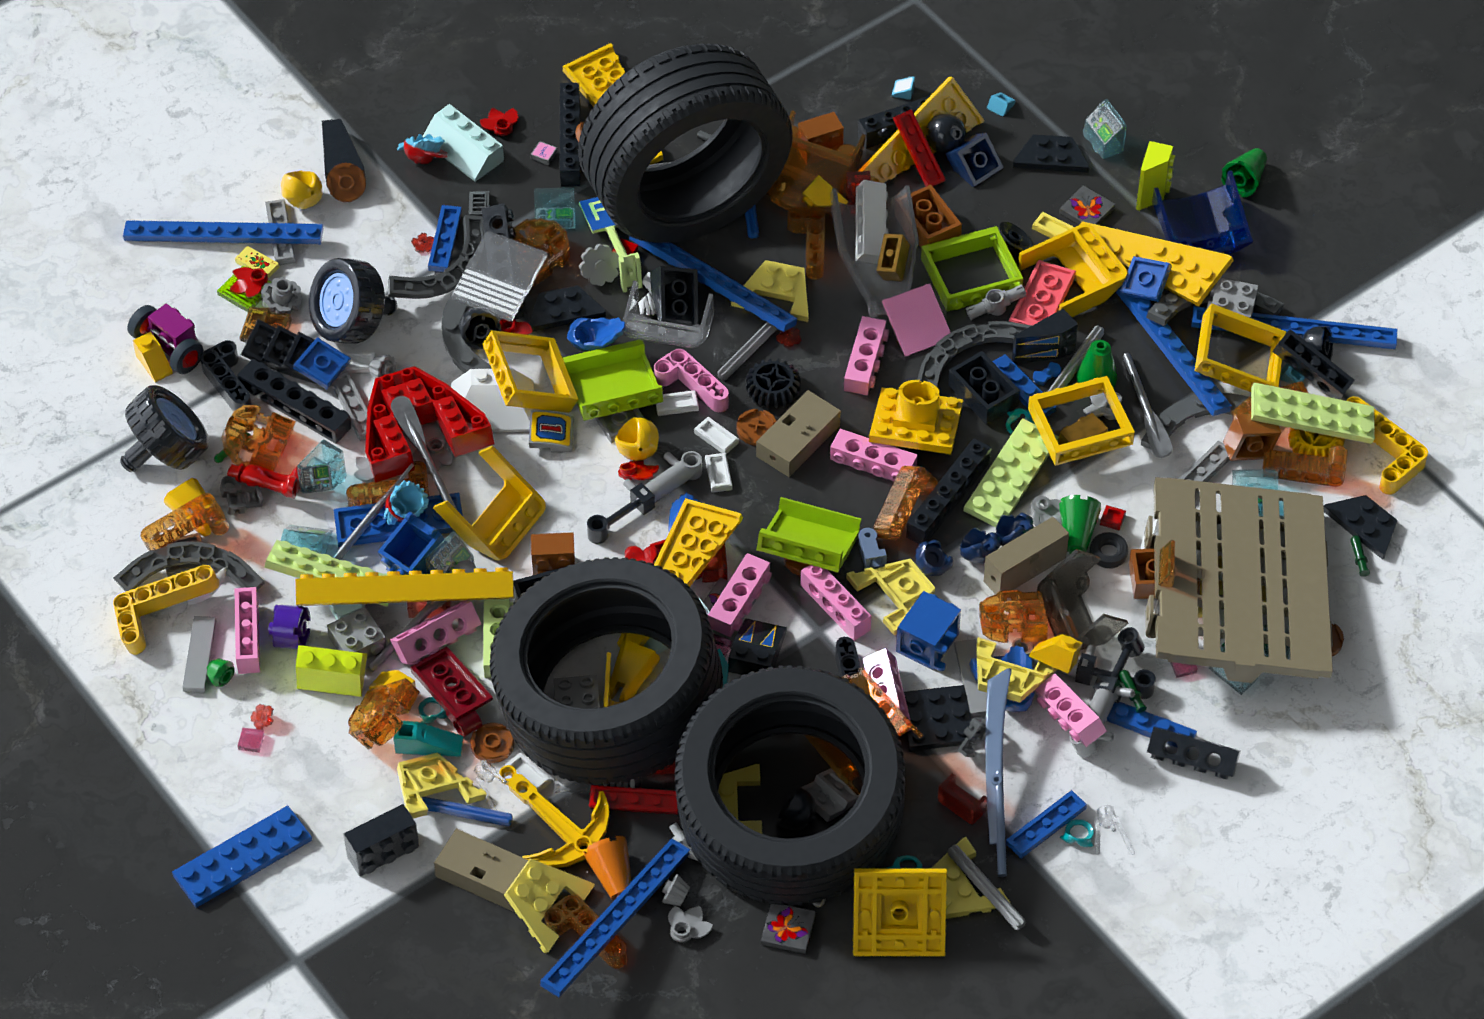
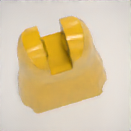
(183, 494)
(631, 669)

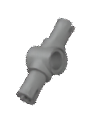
(996, 302)

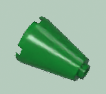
(1246, 171)
(1098, 363)
(1079, 519)

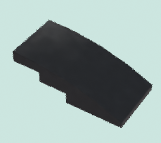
(277, 348)

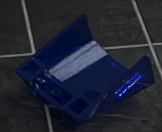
(1206, 220)

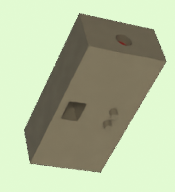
(798, 433)
(1026, 556)
(478, 867)

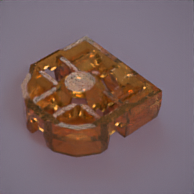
(543, 235)
(244, 421)
(997, 625)
(377, 712)

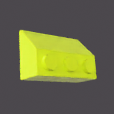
(1155, 173)
(330, 670)

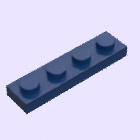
(444, 238)
(1026, 386)
(1143, 723)
(1046, 824)

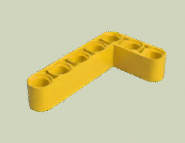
(1407, 451)
(156, 596)

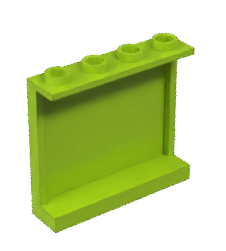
(613, 380)
(810, 535)

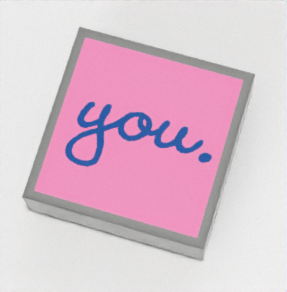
(543, 153)

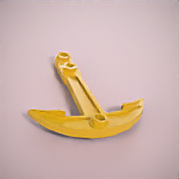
(564, 827)

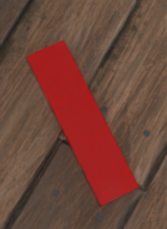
(919, 148)
(636, 799)

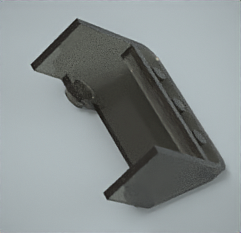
(1066, 608)

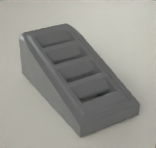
(474, 200)

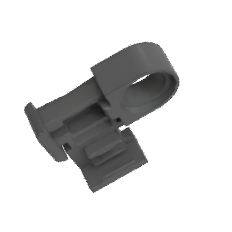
(236, 499)
(975, 730)

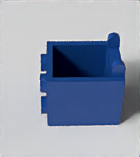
(410, 545)
(928, 631)

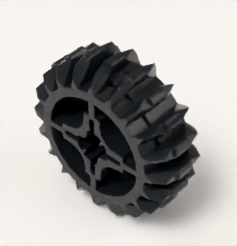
(782, 377)

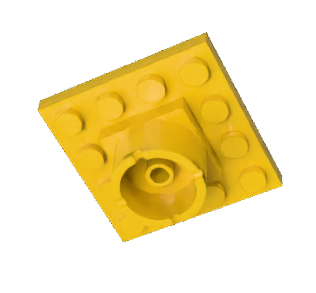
(916, 418)
(899, 912)

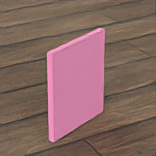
(916, 319)

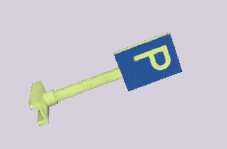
(600, 221)

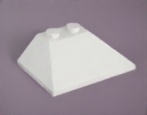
(483, 391)

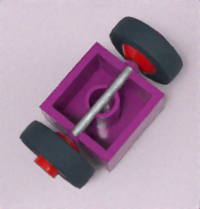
(172, 332)

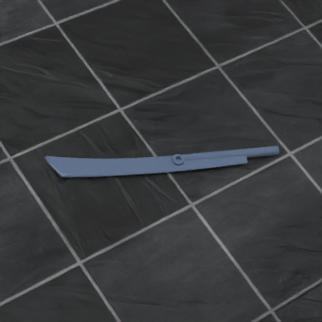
(995, 715)

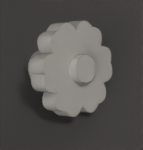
(599, 264)
(281, 296)

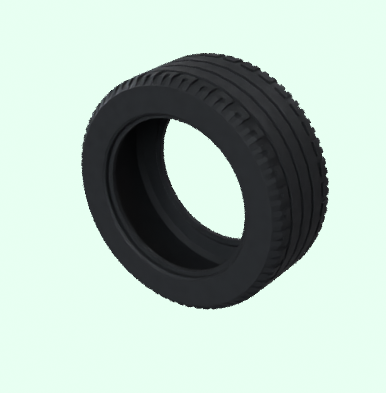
(659, 104)
(581, 605)
(788, 703)

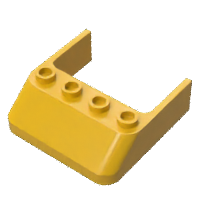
(1095, 265)
(505, 518)

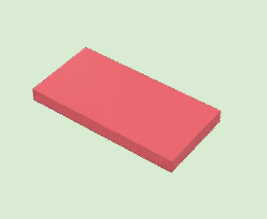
(1044, 293)

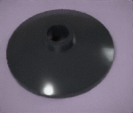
(1014, 236)

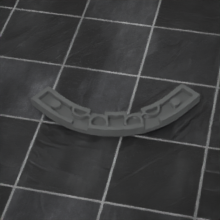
(447, 281)
(1171, 304)
(963, 339)
(460, 352)
(1190, 407)
(184, 554)

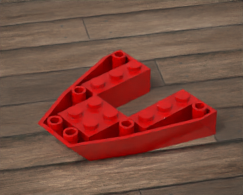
(433, 400)

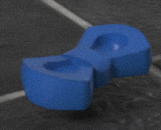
(1041, 377)

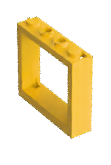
(1245, 327)
(565, 394)
(1090, 445)

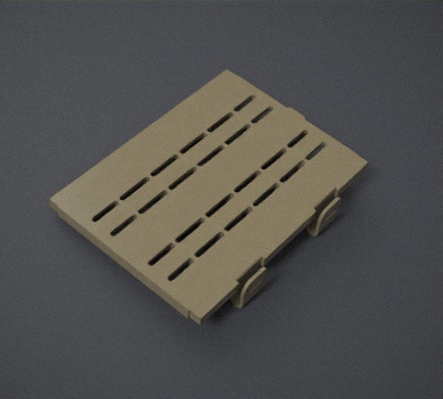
(1306, 558)

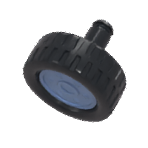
(348, 301)
(163, 430)

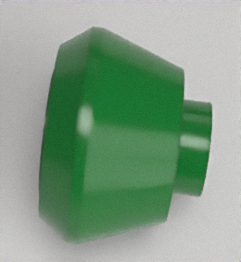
(220, 672)

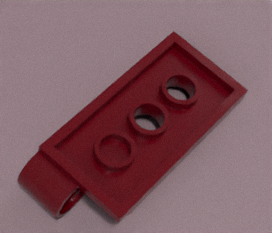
(458, 700)

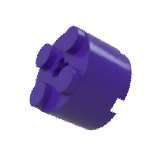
(290, 626)

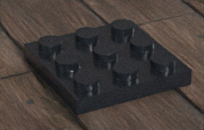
(939, 715)

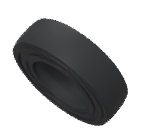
(1115, 540)

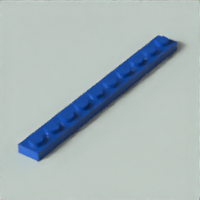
(223, 232)
(722, 284)
(1341, 332)
(1178, 356)
(614, 918)

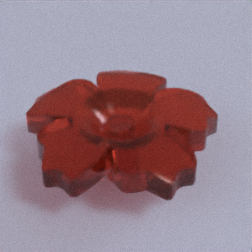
(423, 243)
(789, 337)
(261, 716)

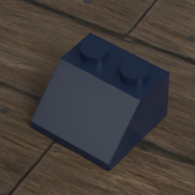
(975, 159)

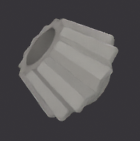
(382, 365)
(675, 891)

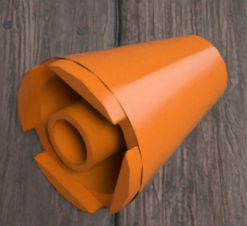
(610, 864)

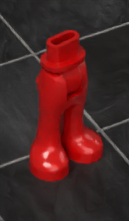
(259, 476)

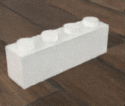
(870, 220)

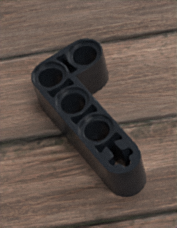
(216, 367)
(846, 661)

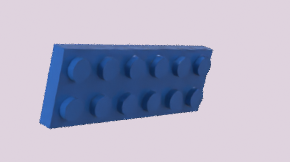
(379, 531)
(241, 856)

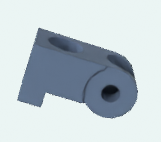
(869, 549)

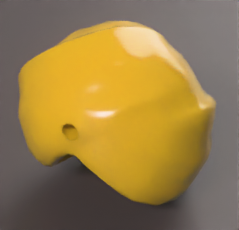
(301, 189)
(637, 439)

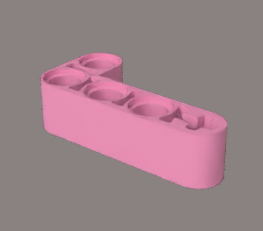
(682, 366)

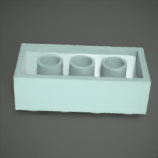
(466, 143)

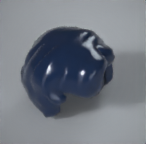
(1010, 528)
(978, 545)
(932, 559)

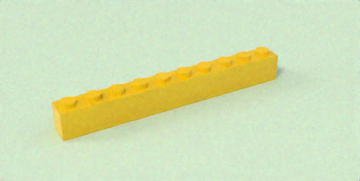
(404, 588)

